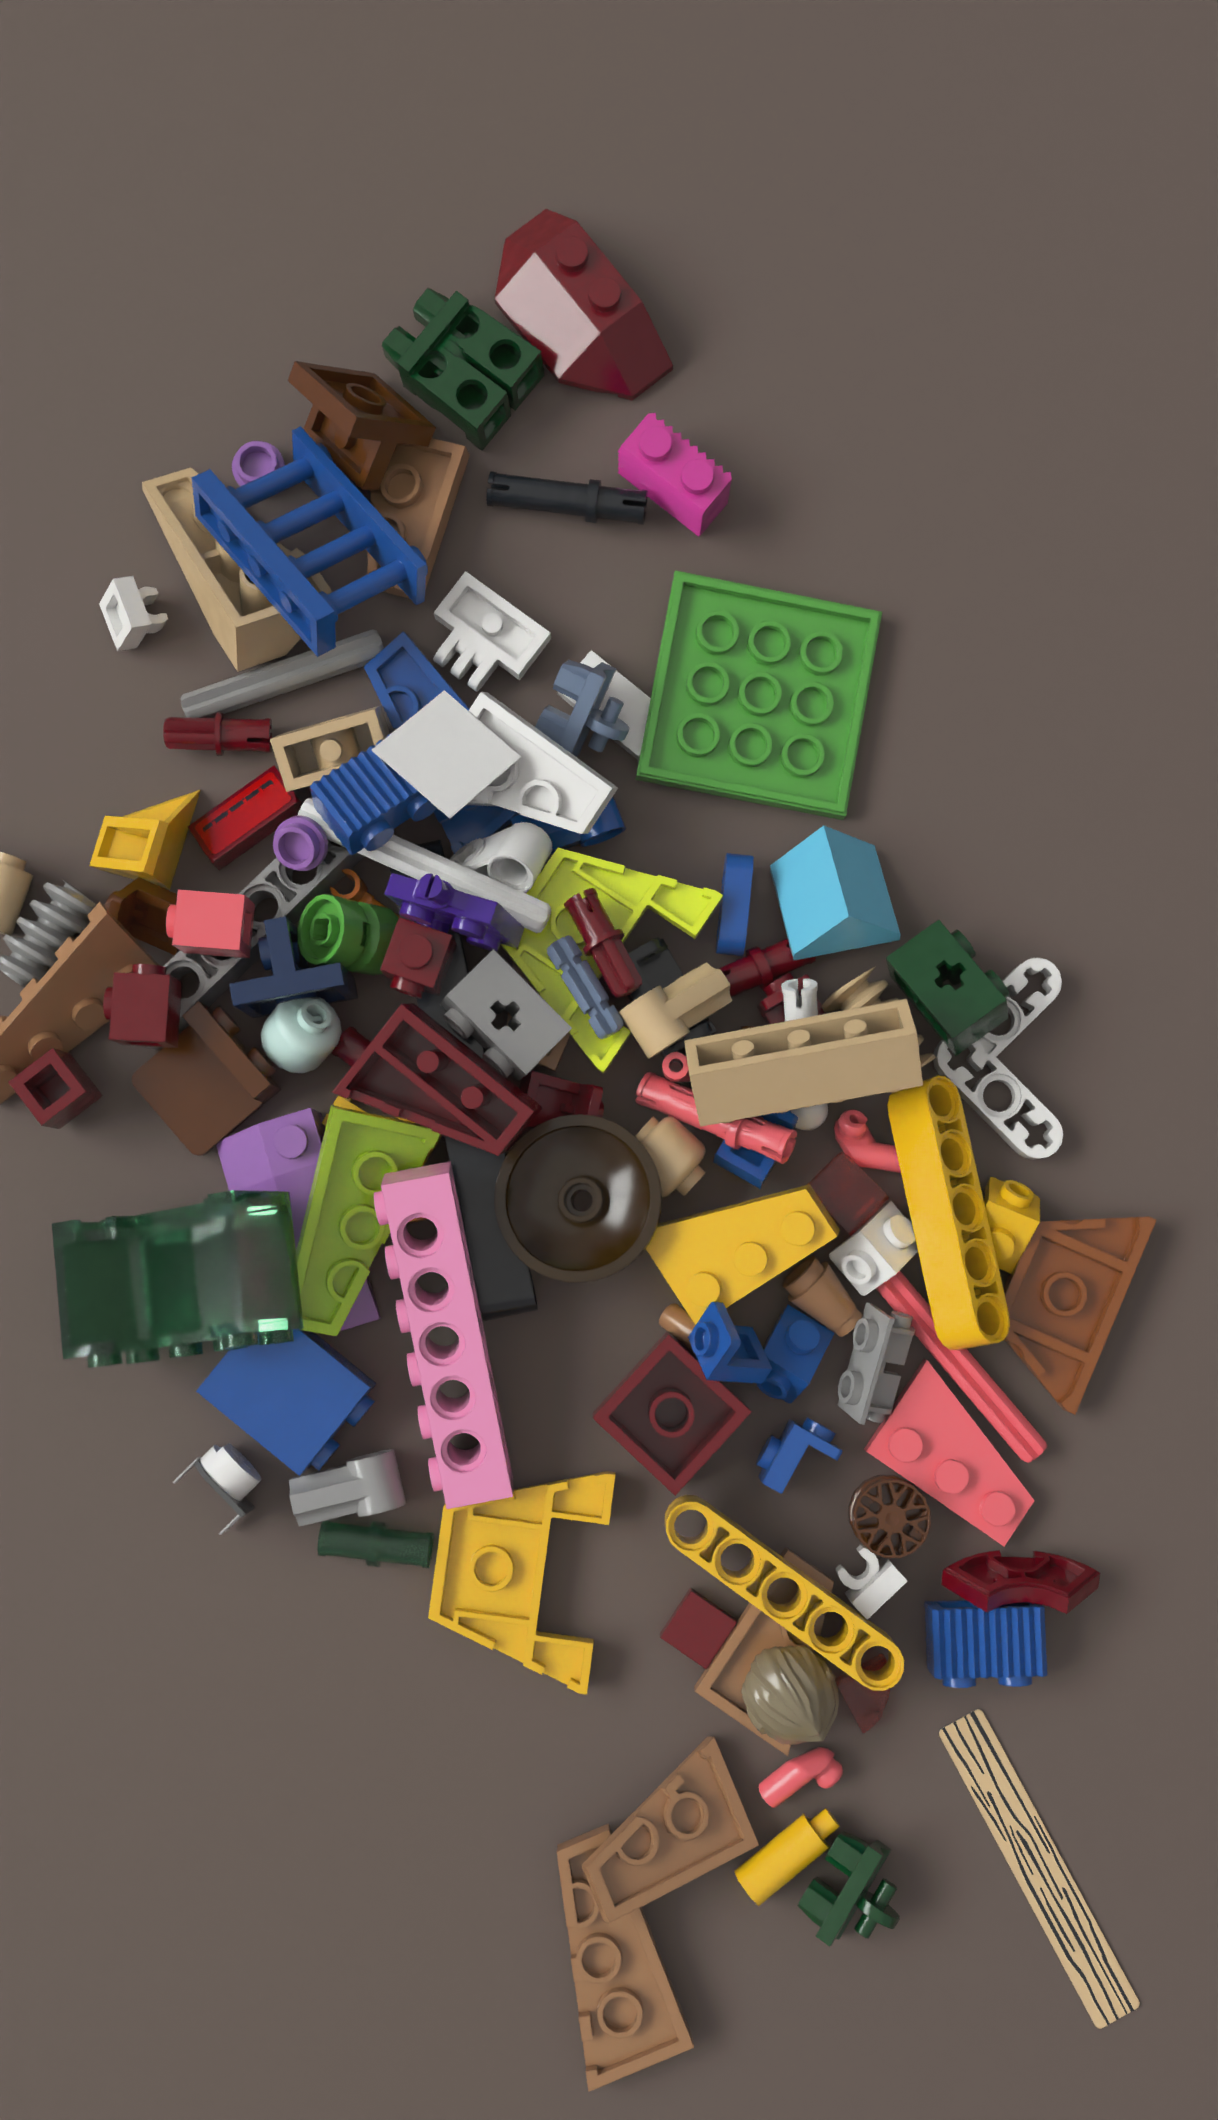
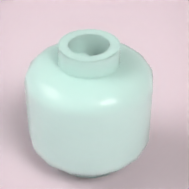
(301, 1034)

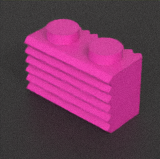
(674, 474)

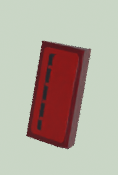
(245, 818)

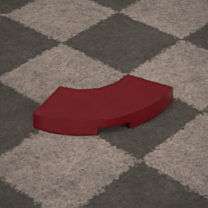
(1044, 1580)

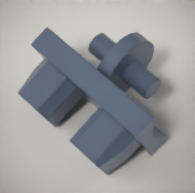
(588, 688)

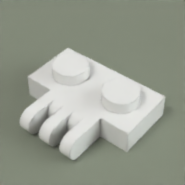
(486, 633)

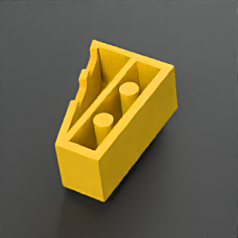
(739, 1246)

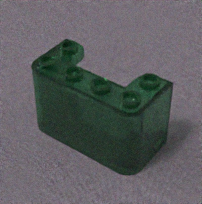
(179, 1279)

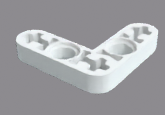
(986, 1052)

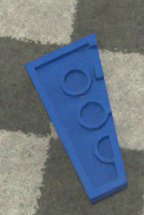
(405, 685)

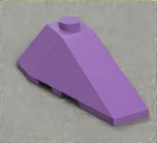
(284, 1158)

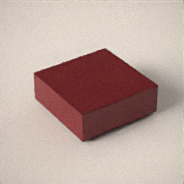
(698, 1628)

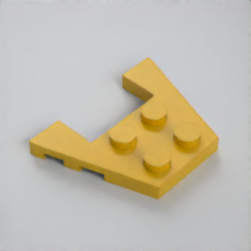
(495, 1567)

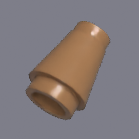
(821, 1295)

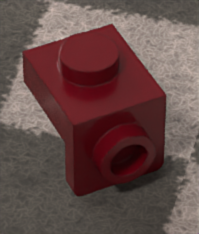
(561, 1097)

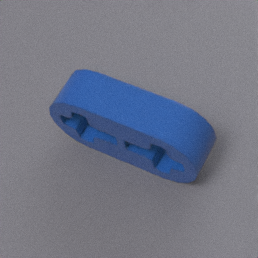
(734, 904)

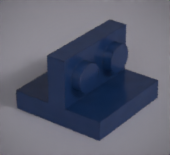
(291, 975)

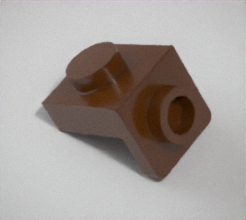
(143, 912)

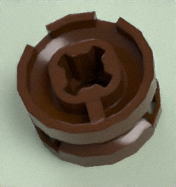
(889, 1516)

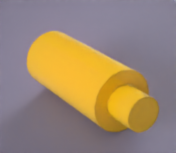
(786, 1855)

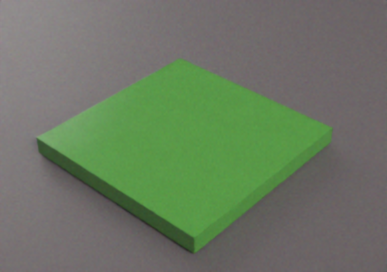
(759, 695)

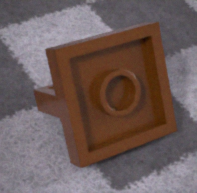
(358, 419)

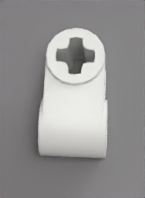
(509, 856)

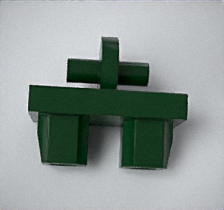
(835, 1910)

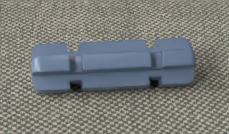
(585, 987)

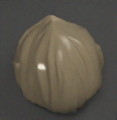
(791, 1695)

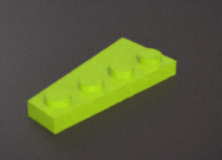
(340, 1219)

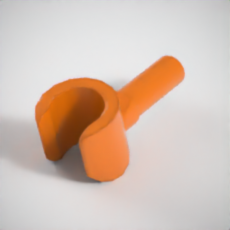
(360, 891)

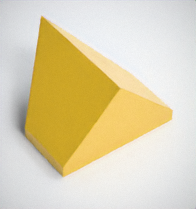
(146, 841)

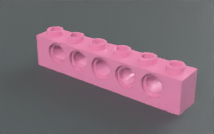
(486, 1469)

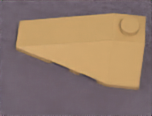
(232, 604)

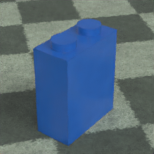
(290, 1397)

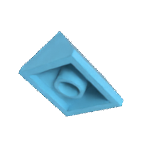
(833, 895)

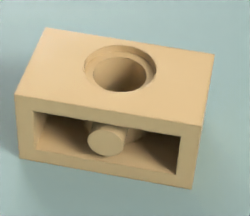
(319, 748)

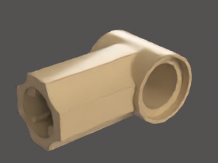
(668, 1013)

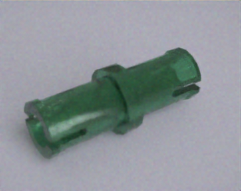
(375, 1544)

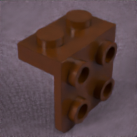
(207, 1081)

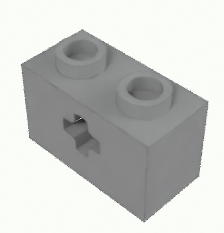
(491, 990)

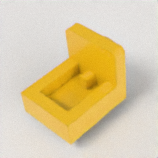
(1012, 1219)

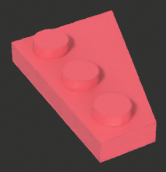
(949, 1457)

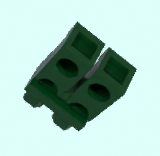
(464, 364)

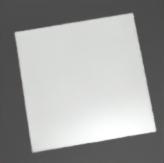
(446, 754)

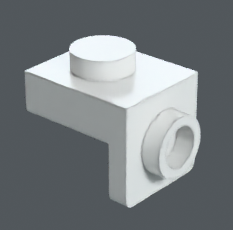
(876, 1249)

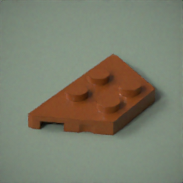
(1068, 1297)

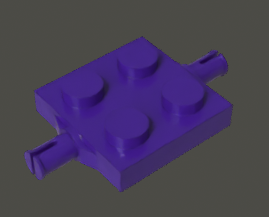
(441, 907)

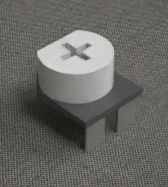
(229, 1476)

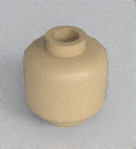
(674, 1153)

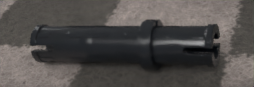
(567, 497)

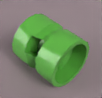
(346, 933)

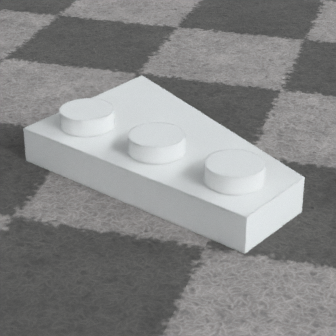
(547, 778)

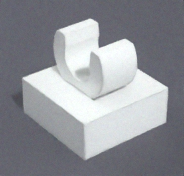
(126, 612)
(874, 1585)

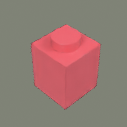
(211, 923)

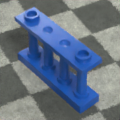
(285, 578)

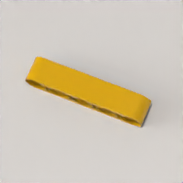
(948, 1215)
(802, 1611)

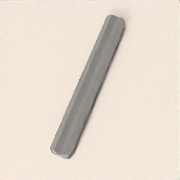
(281, 677)

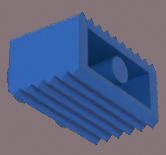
(367, 801)
(976, 1643)

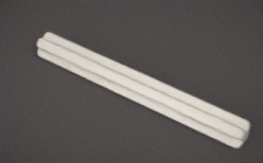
(418, 861)

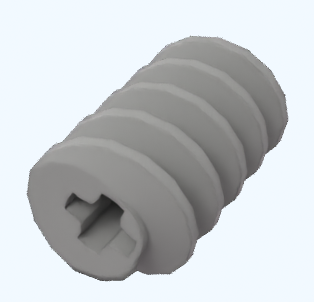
(43, 937)

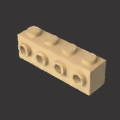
(804, 1062)

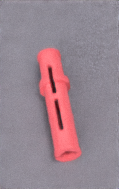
(751, 1133)

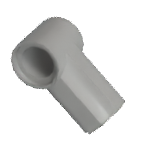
(362, 1486)

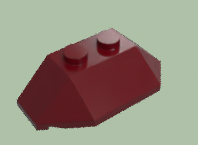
(578, 309)

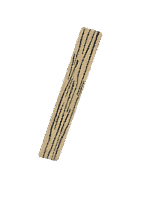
(1039, 1869)

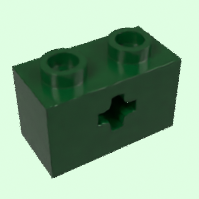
(955, 1015)

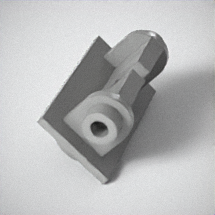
(865, 1387)

